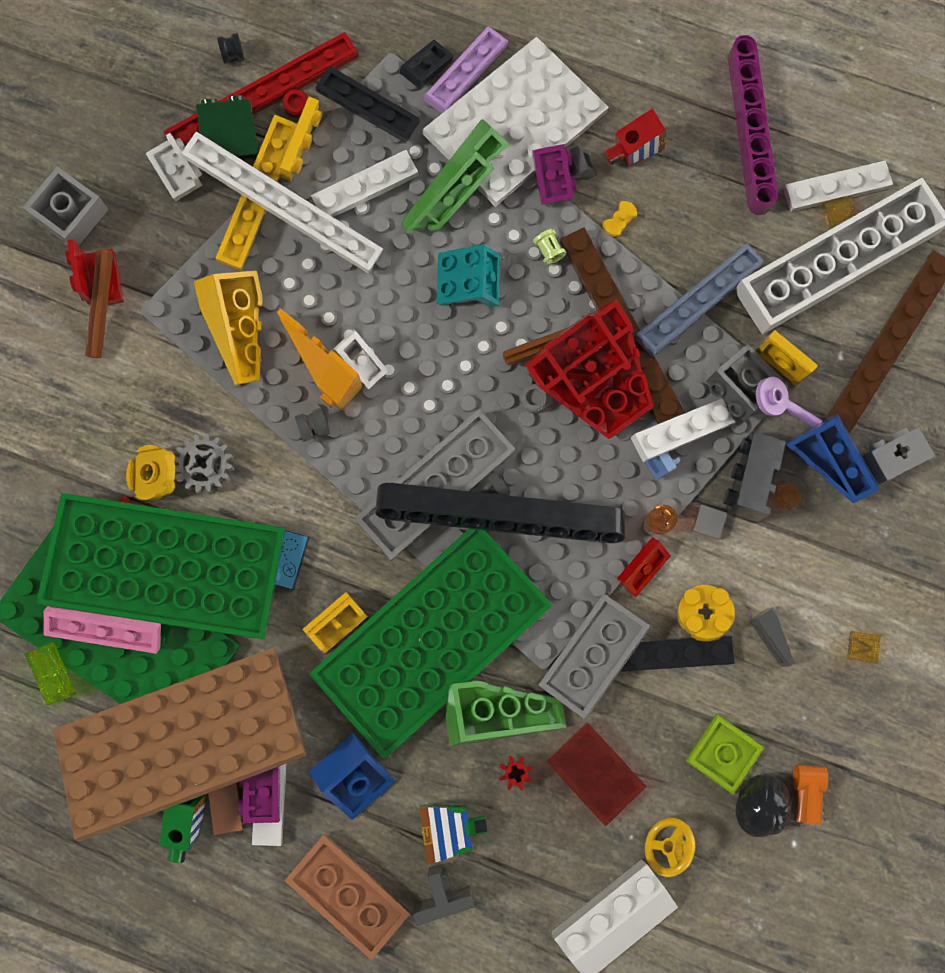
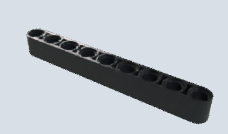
(500, 513)

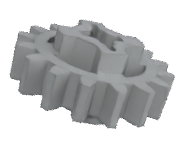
(212, 458)

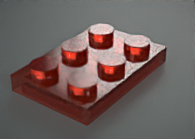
(596, 774)

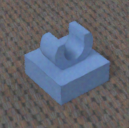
(661, 465)

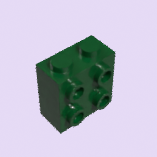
(229, 125)

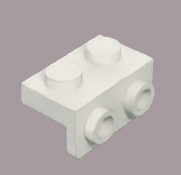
(175, 172)

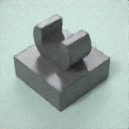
(583, 163)

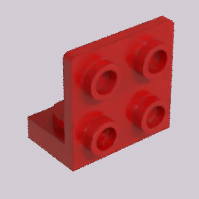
(83, 273)

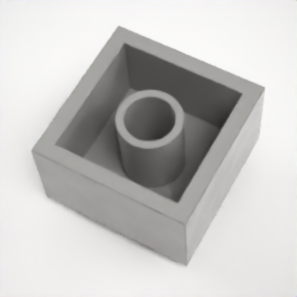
(65, 207)

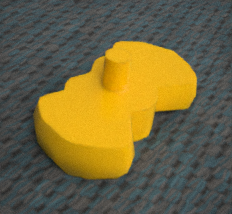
(620, 219)

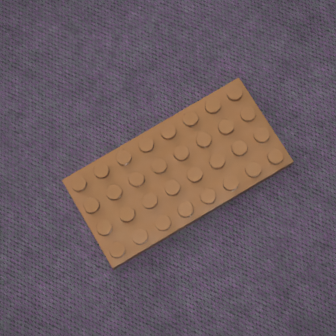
(177, 744)

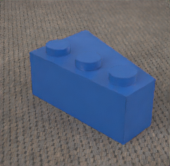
(836, 457)

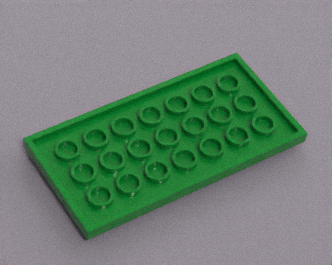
(162, 566)
(430, 637)
(114, 670)

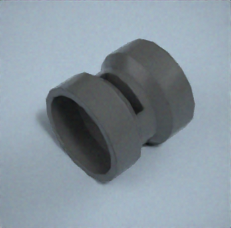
(312, 424)

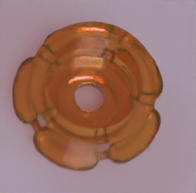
(781, 499)

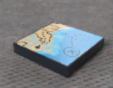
(291, 559)

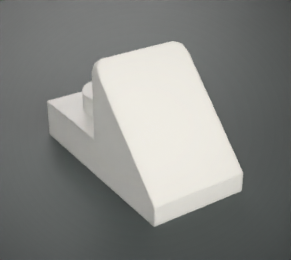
(361, 359)

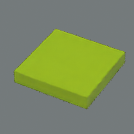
(724, 754)

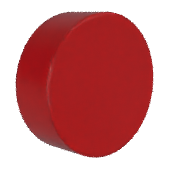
(294, 102)

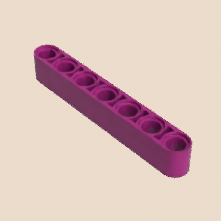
(752, 136)

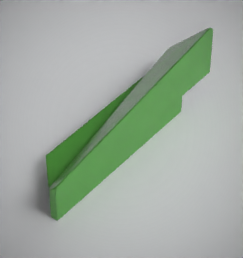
(457, 179)

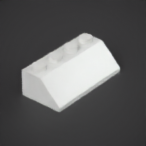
(614, 919)

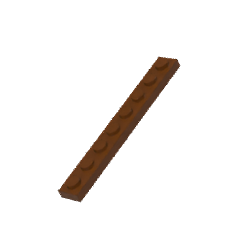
(603, 290)
(890, 341)

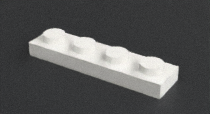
(850, 182)
(366, 184)
(682, 430)

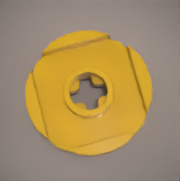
(162, 478)
(695, 623)

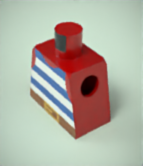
(638, 140)

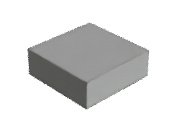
(709, 522)

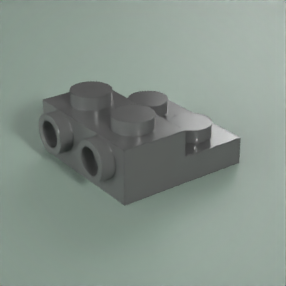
(738, 381)

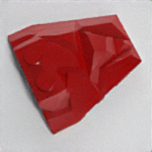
(595, 371)

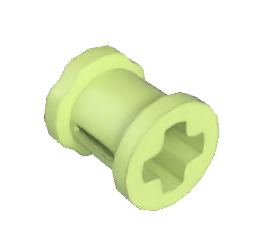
(549, 246)

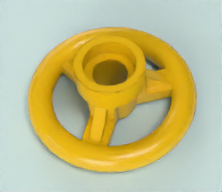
(677, 850)

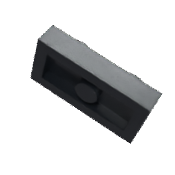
(426, 64)

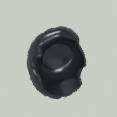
(764, 806)

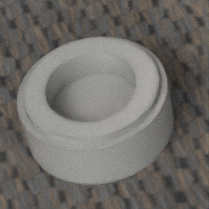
(533, 398)

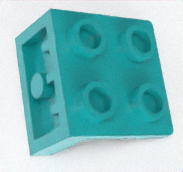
(469, 276)

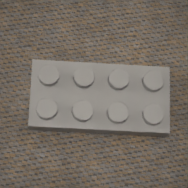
(594, 656)

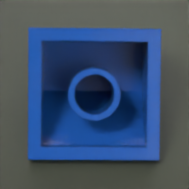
(351, 777)

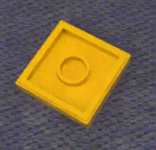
(786, 358)

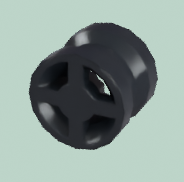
(230, 48)

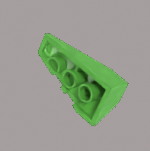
(490, 712)

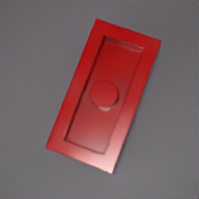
(644, 567)

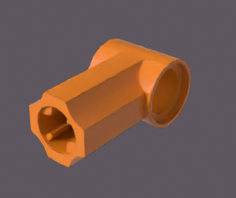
(810, 785)

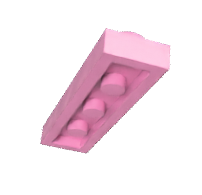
(102, 629)

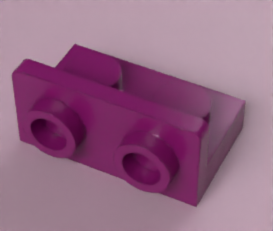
(553, 173)
(261, 798)

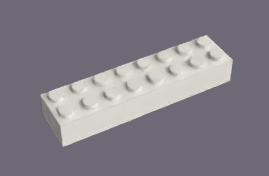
(841, 256)

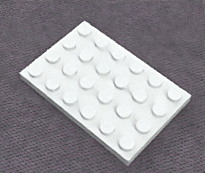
(530, 104)

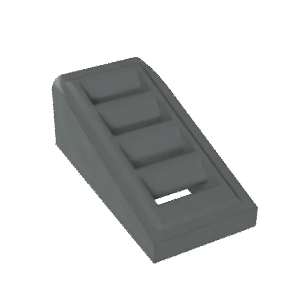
(771, 633)

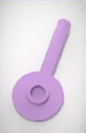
(774, 400)

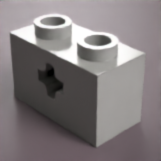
(912, 449)

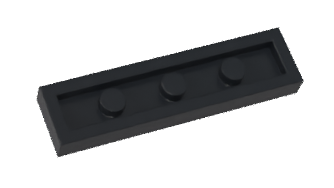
(367, 104)
(680, 654)

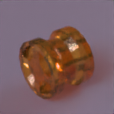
(655, 521)

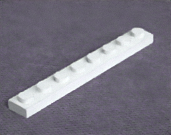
(281, 202)

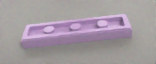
(466, 70)

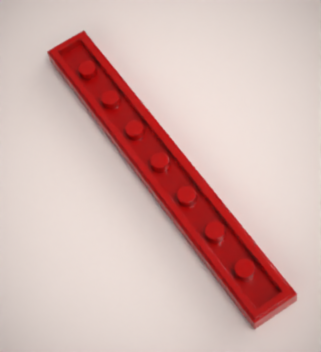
(277, 83)

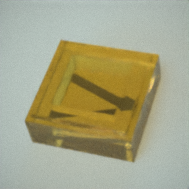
(863, 647)

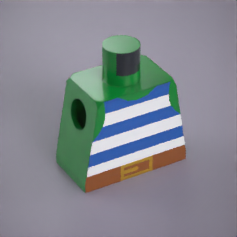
(182, 827)
(448, 830)

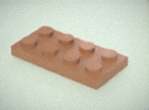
(347, 896)

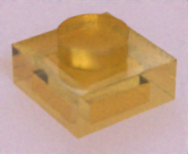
(838, 210)

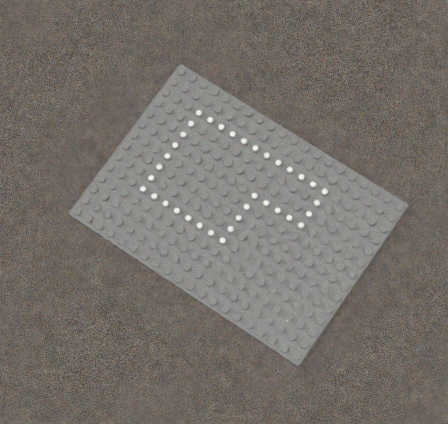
(451, 356)

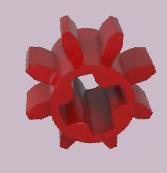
(523, 776)

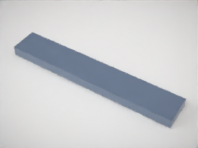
(698, 300)

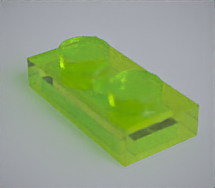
(50, 673)

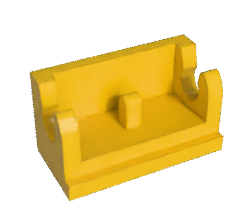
(335, 623)

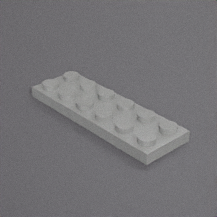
(454, 464)

